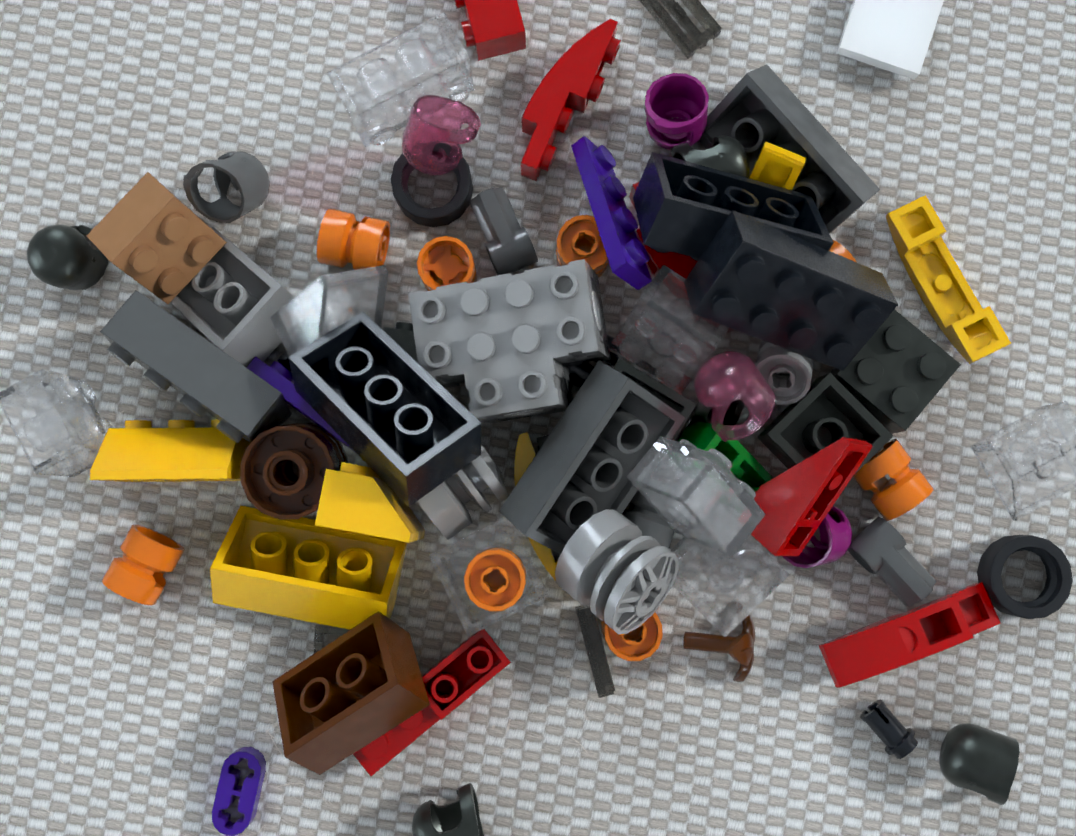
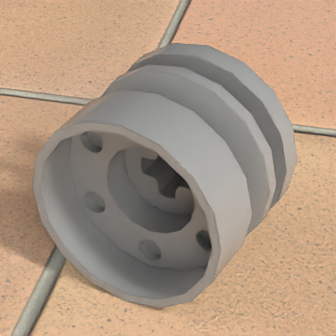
(447, 501)
(616, 570)

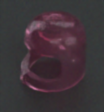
(436, 121)
(731, 378)

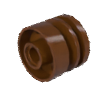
(269, 475)

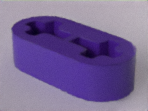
(229, 789)

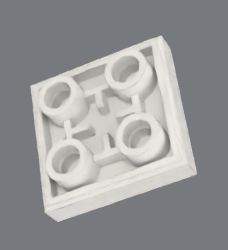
(890, 33)

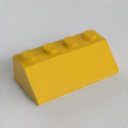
(305, 570)

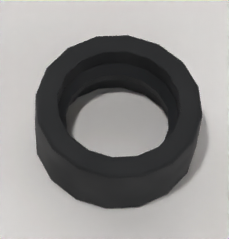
(436, 216)
(1057, 583)

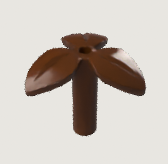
(739, 647)

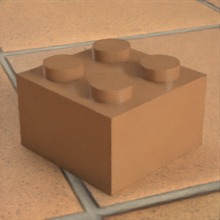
(156, 239)

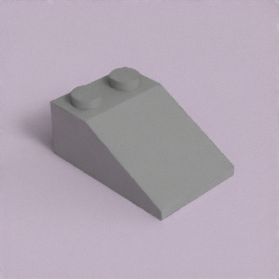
(234, 304)

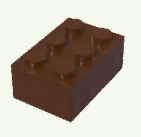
(349, 694)

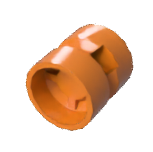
(581, 240)
(350, 241)
(445, 262)
(903, 489)
(142, 567)
(495, 579)
(636, 644)

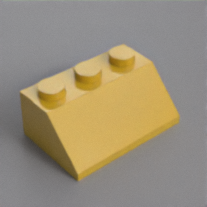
(168, 453)
(364, 504)

